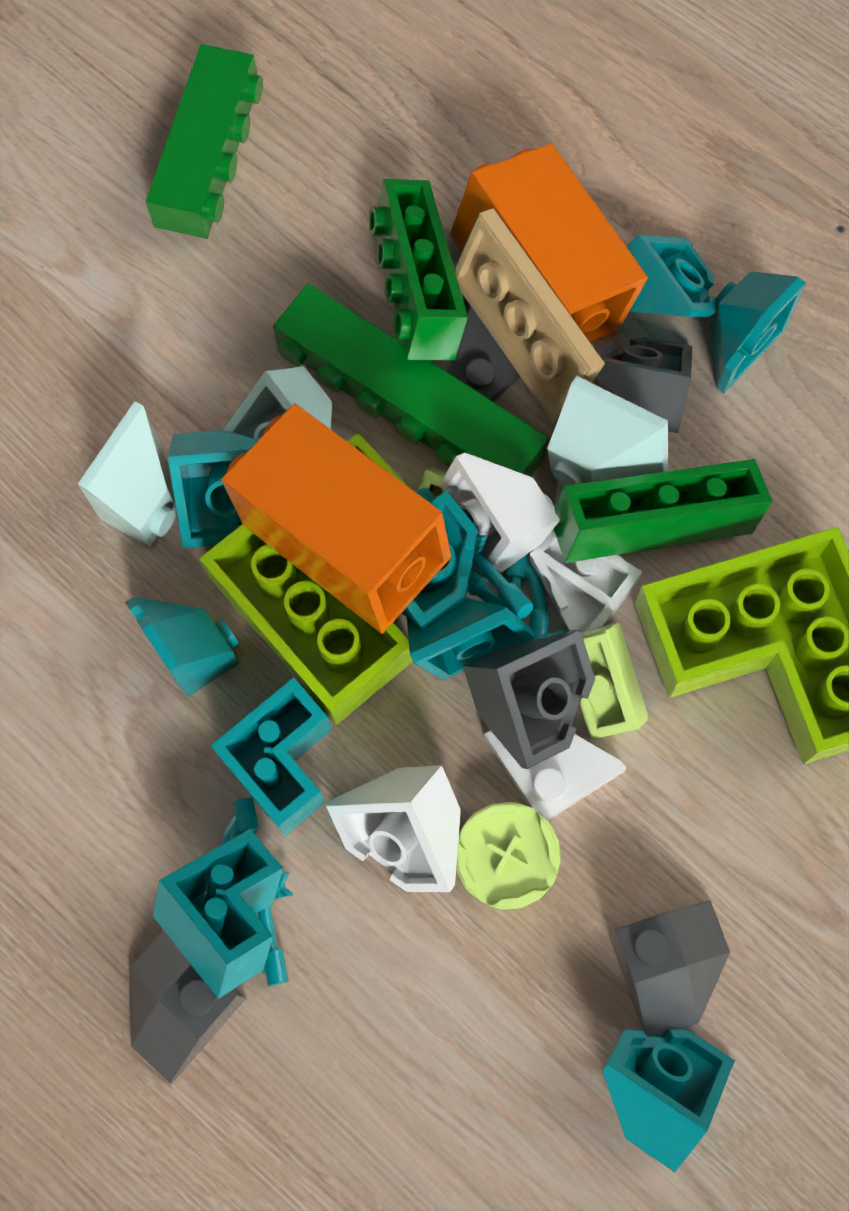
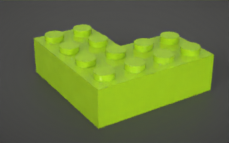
(759, 612)
(307, 628)

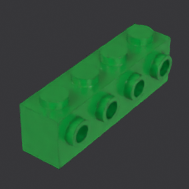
(204, 141)
(418, 270)
(660, 510)

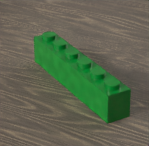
(409, 393)

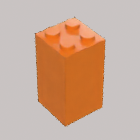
(560, 235)
(338, 516)

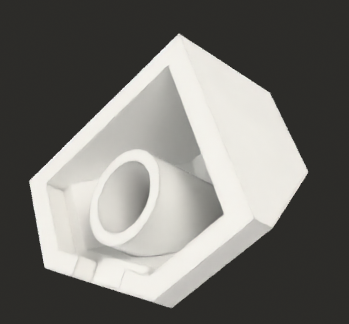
(503, 506)
(405, 824)

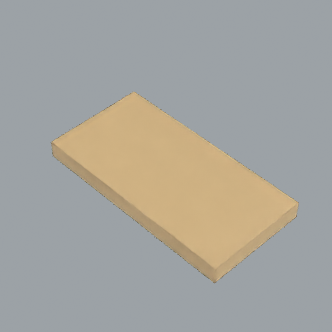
(524, 314)

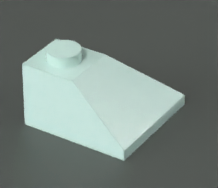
(274, 396)
(605, 437)
(131, 480)

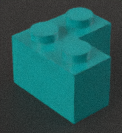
(264, 753)
(213, 910)

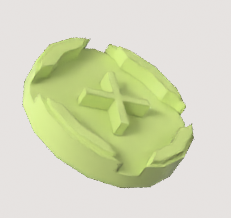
(508, 855)

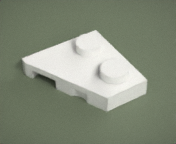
(584, 590)
(562, 778)

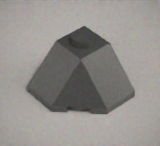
(649, 375)
(532, 694)
(671, 965)
(173, 1008)

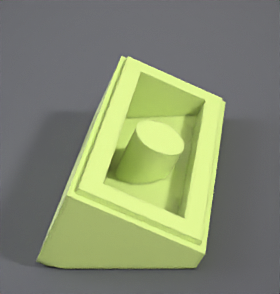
(615, 697)

